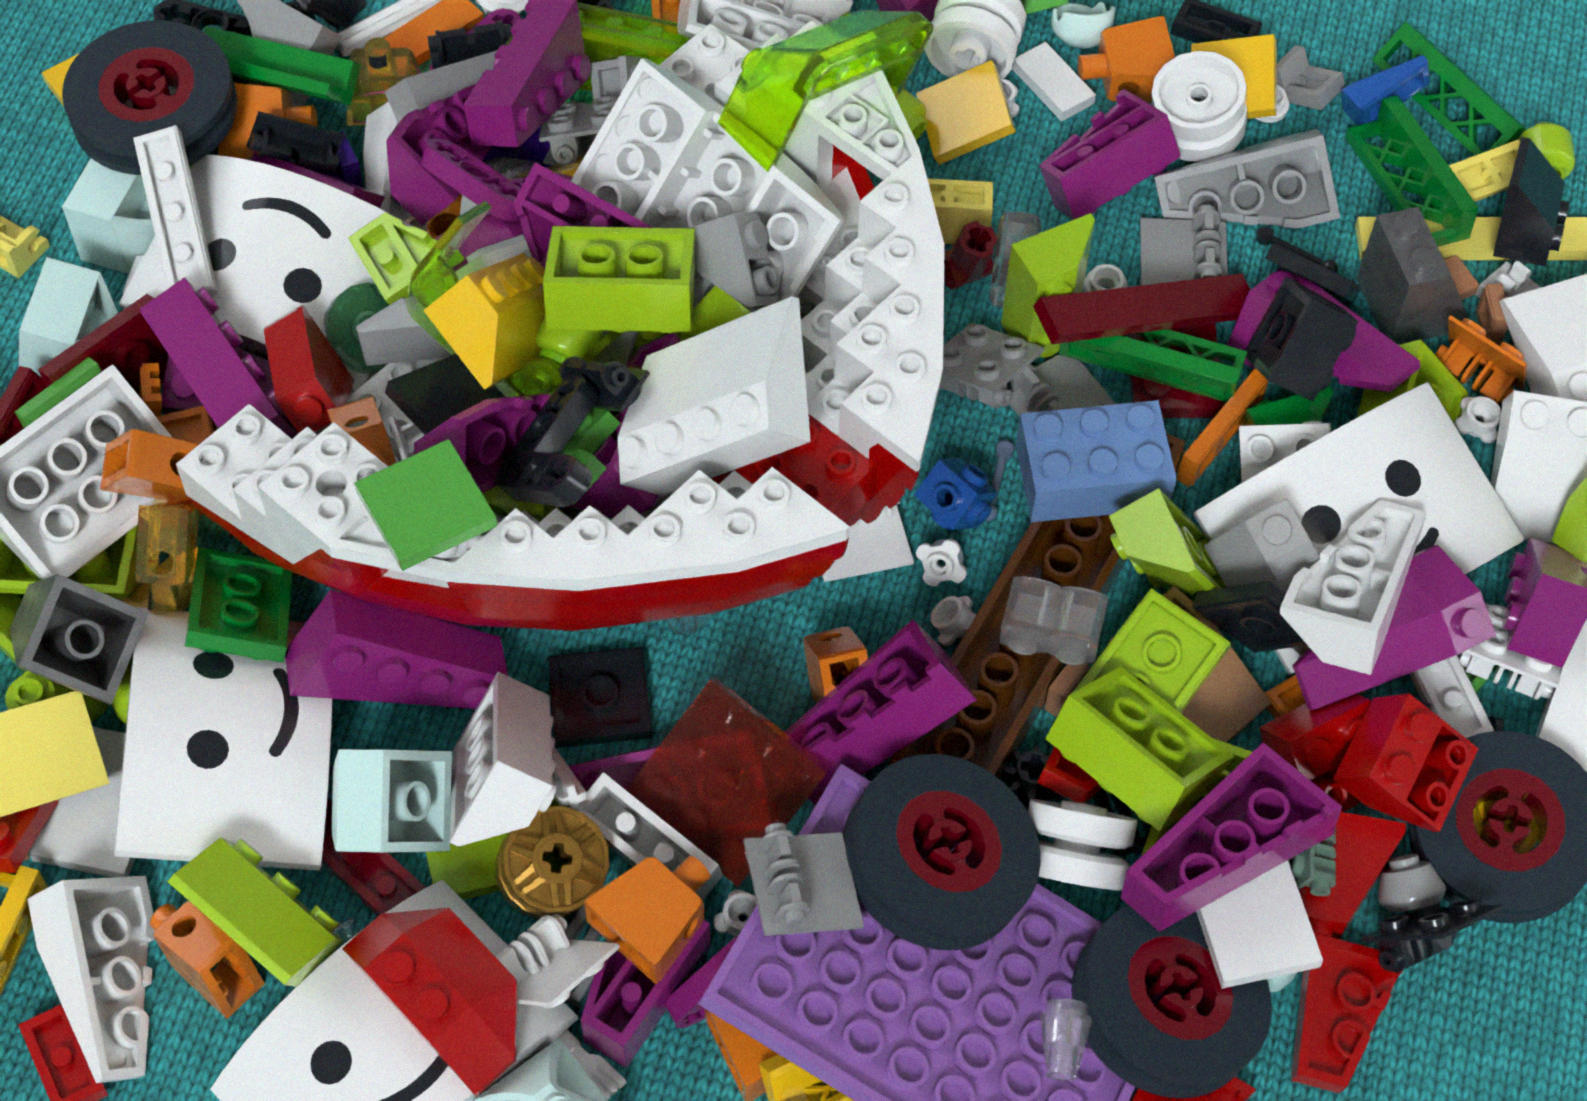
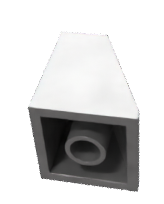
(1407, 279)
(75, 636)

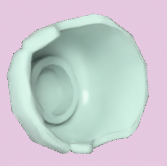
(1081, 25)

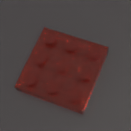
(726, 777)

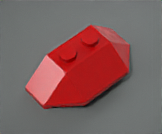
(444, 989)

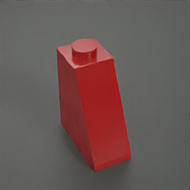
(305, 370)
(1361, 854)

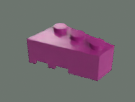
(1545, 602)

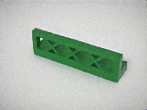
(288, 66)
(1465, 86)
(1424, 171)
(1164, 365)

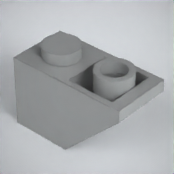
(736, 259)

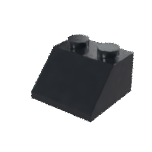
(1532, 210)
(1300, 339)

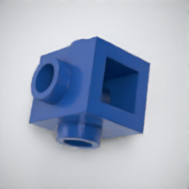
(957, 494)

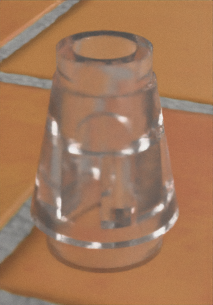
(1064, 1036)

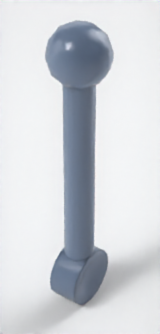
(1004, 452)

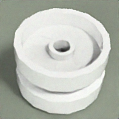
(975, 33)
(1203, 103)
(1078, 836)

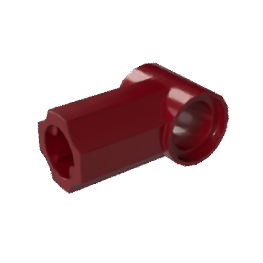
(970, 256)

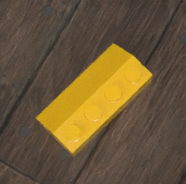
(493, 317)

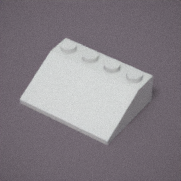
(1552, 336)
(718, 402)
(1539, 459)
(54, 473)

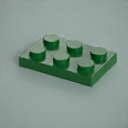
(239, 606)

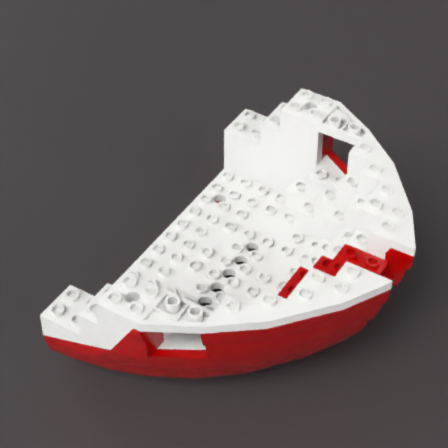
(714, 540)

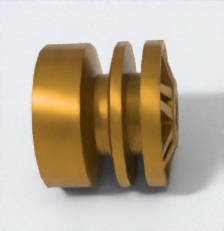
(528, 880)

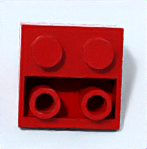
(1318, 741)
(1406, 762)

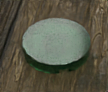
(342, 317)

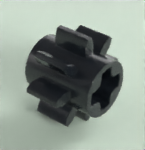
(1023, 766)

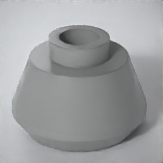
(1409, 884)

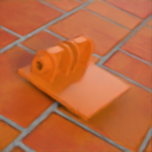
(1470, 343)

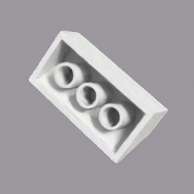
(502, 763)

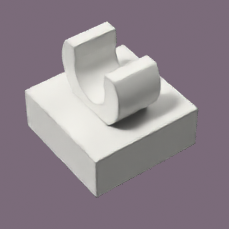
(1513, 278)

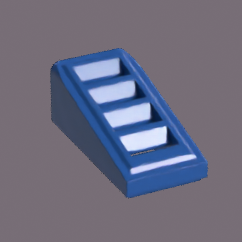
(1364, 98)

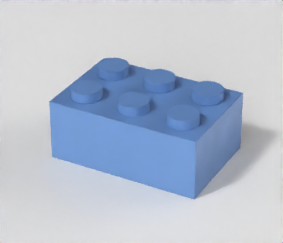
(1092, 459)

